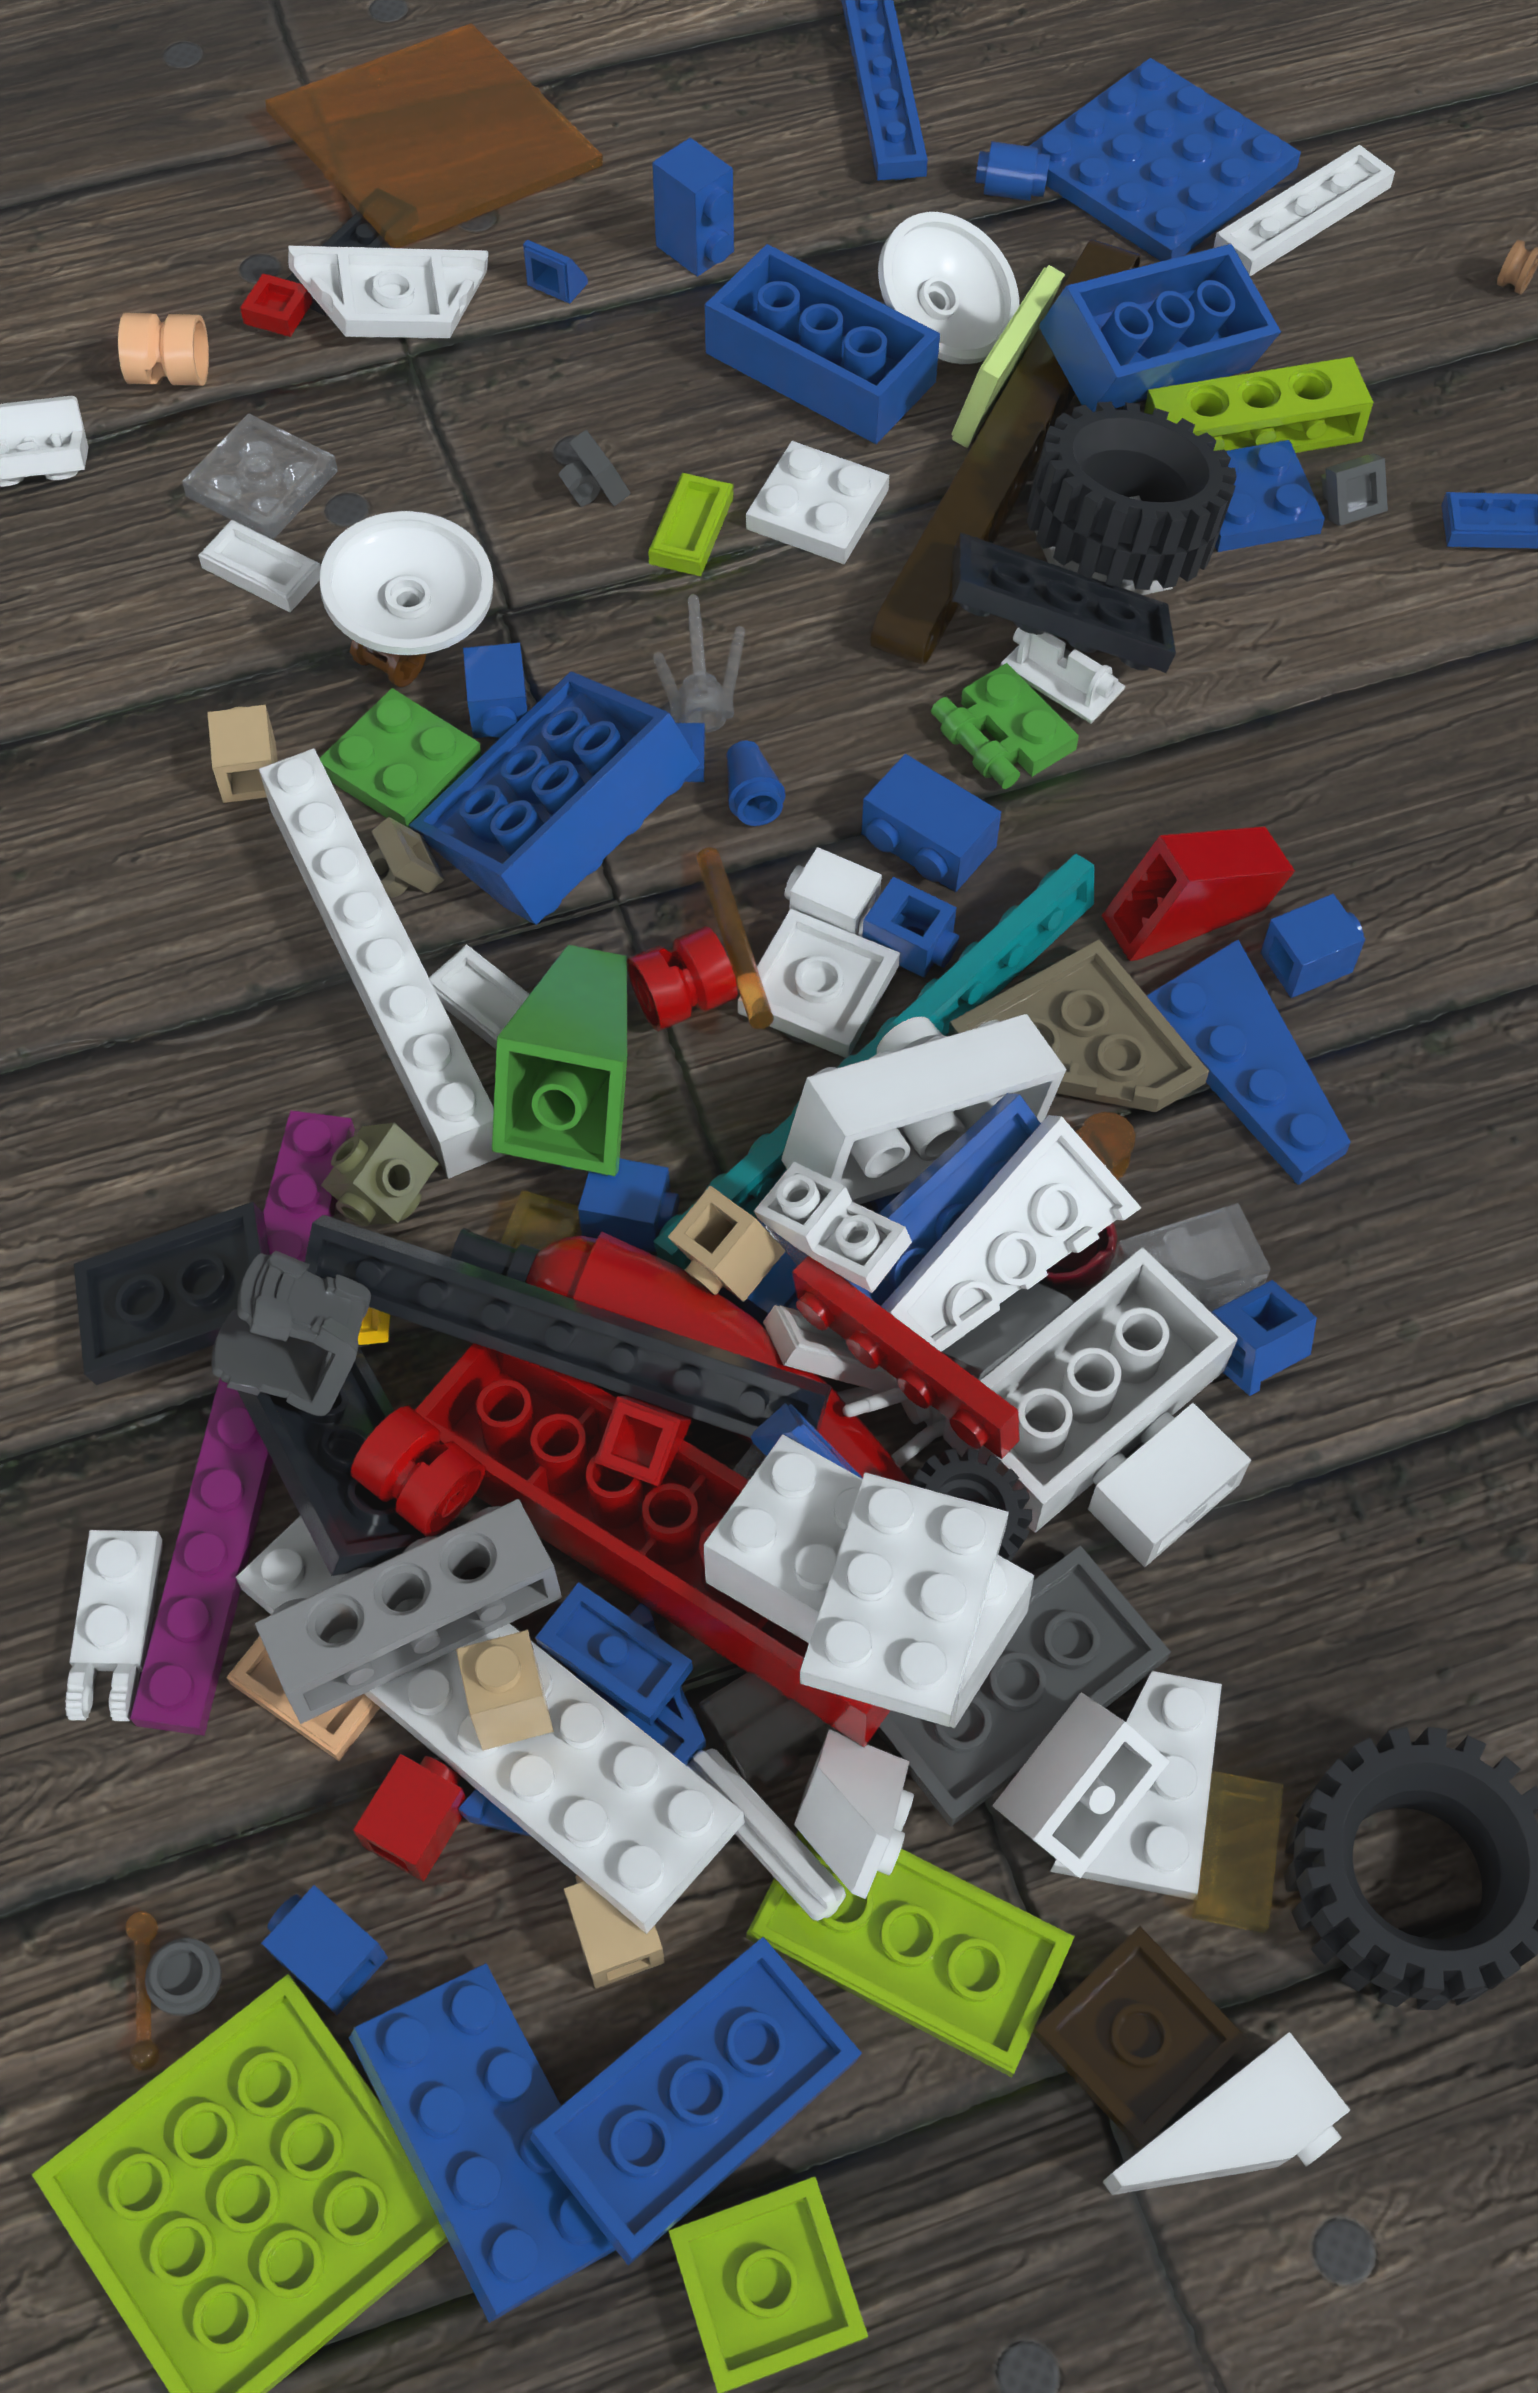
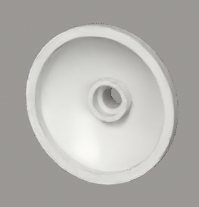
(950, 281)
(401, 563)

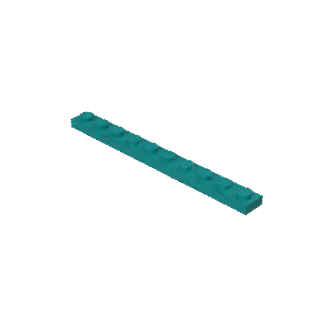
(973, 980)

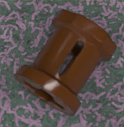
(400, 668)

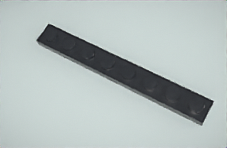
(561, 1331)

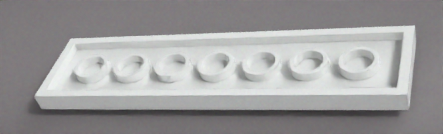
(587, 1792)

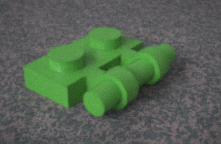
(1018, 720)

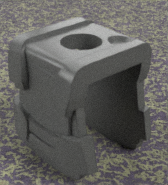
(291, 1333)

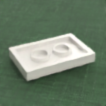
(904, 1599)

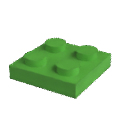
(399, 758)

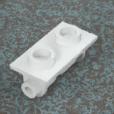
(1064, 675)

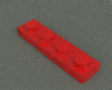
(921, 1370)

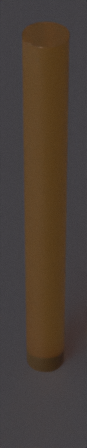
(735, 939)

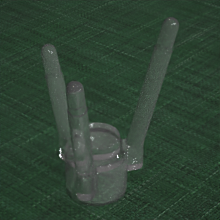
(701, 696)

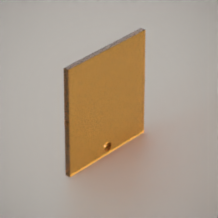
(433, 135)

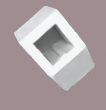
(855, 1810)

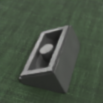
(1008, 1329)

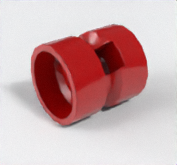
(682, 978)
(425, 1477)

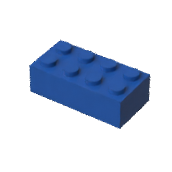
(1159, 327)
(821, 343)

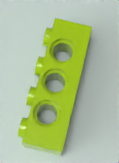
(1305, 403)

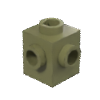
(378, 1175)

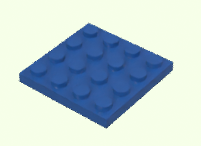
(1162, 160)

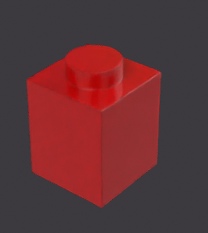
(412, 1815)

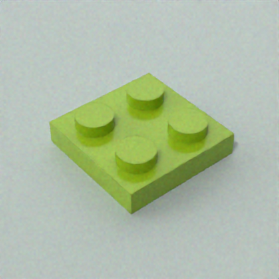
(767, 2285)

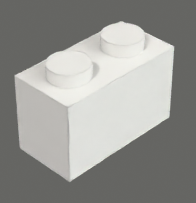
(1166, 1482)
(1081, 1784)

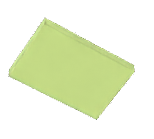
(1006, 356)

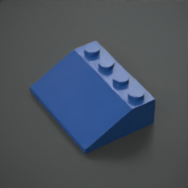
(557, 794)

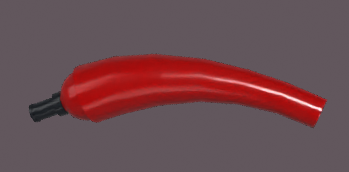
(663, 1295)

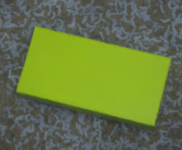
(691, 524)

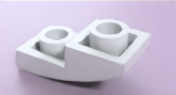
(831, 1228)

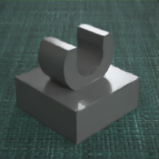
(592, 473)
(1355, 489)

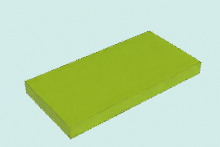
(928, 1955)

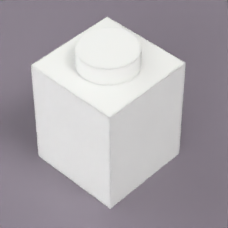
(834, 890)

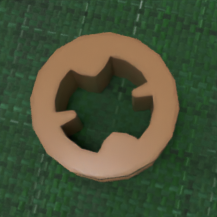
(1518, 267)

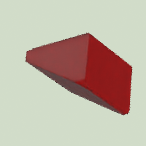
(641, 1439)

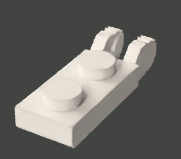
(113, 1619)

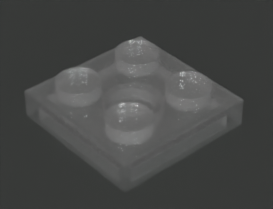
(260, 476)

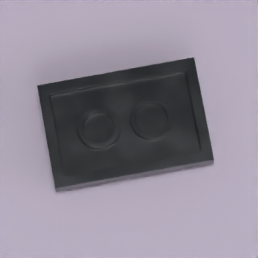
(164, 1292)

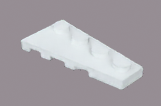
(1026, 1220)

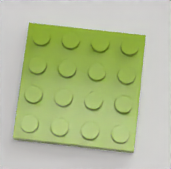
(245, 2201)

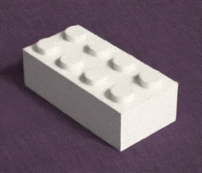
(902, 1109)
(1102, 1379)
(784, 1540)

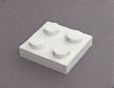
(817, 502)
(823, 981)

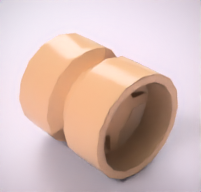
(163, 349)

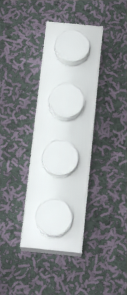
(1306, 208)

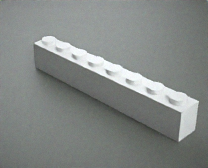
(382, 963)

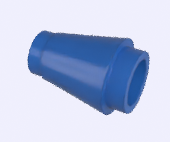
(752, 785)

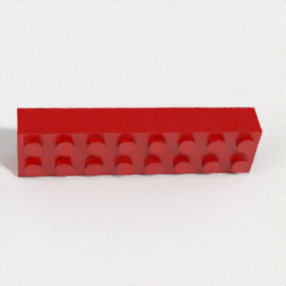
(540, 1446)

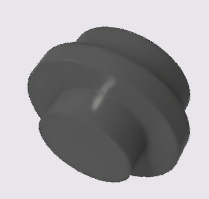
(183, 1977)

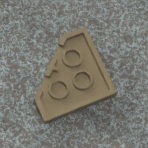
(1101, 1030)

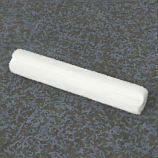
(772, 1840)

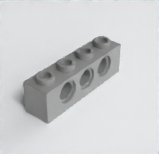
(395, 1642)

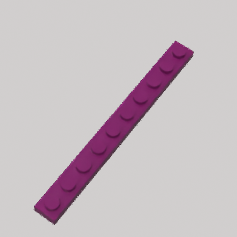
(229, 1474)

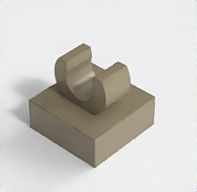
(406, 858)

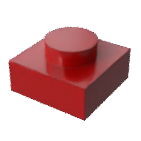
(276, 305)

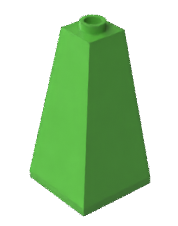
(566, 1066)

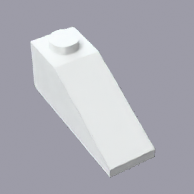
(1247, 2125)

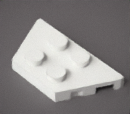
(390, 288)

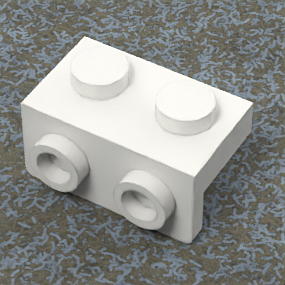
(41, 439)

